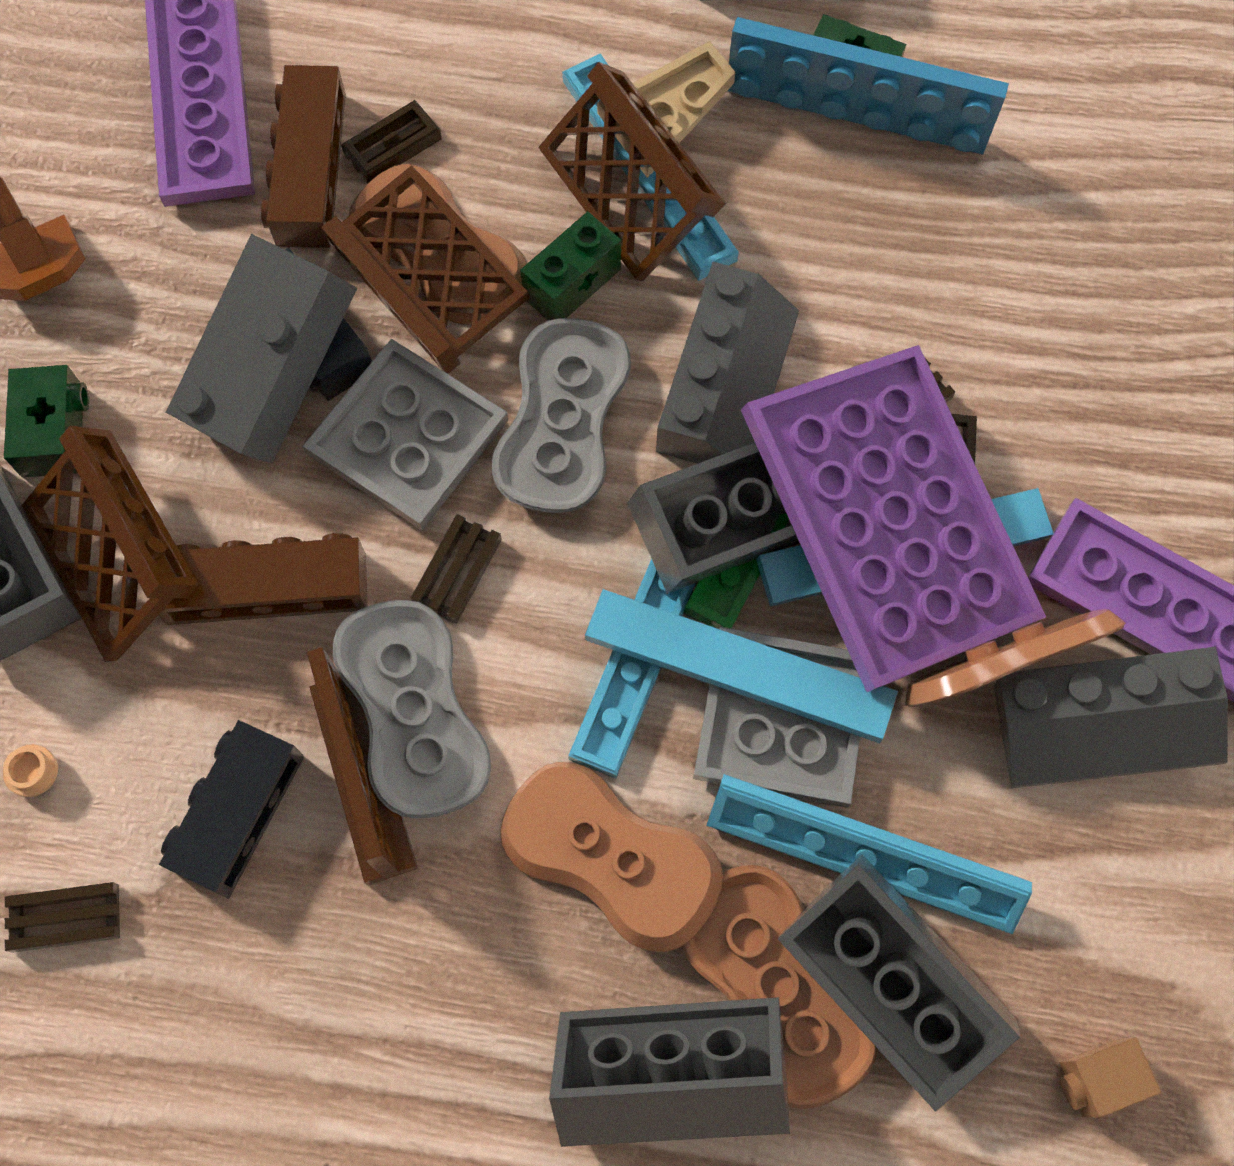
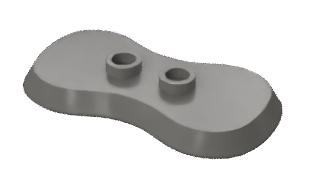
(555, 446)
(422, 744)

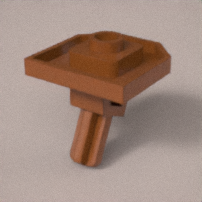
(33, 256)

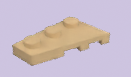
(682, 92)

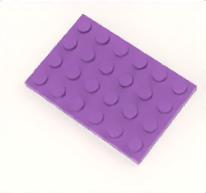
(892, 516)

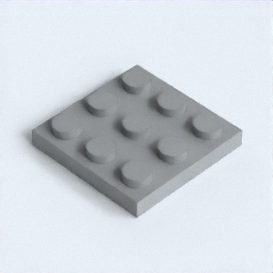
(406, 433)
(775, 745)

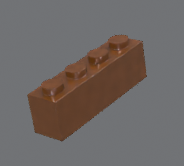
(305, 155)
(272, 580)

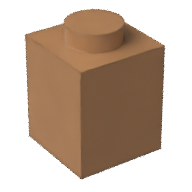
(1108, 1078)

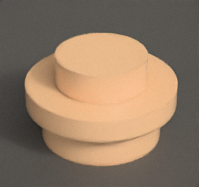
(30, 770)

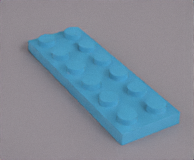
(864, 86)

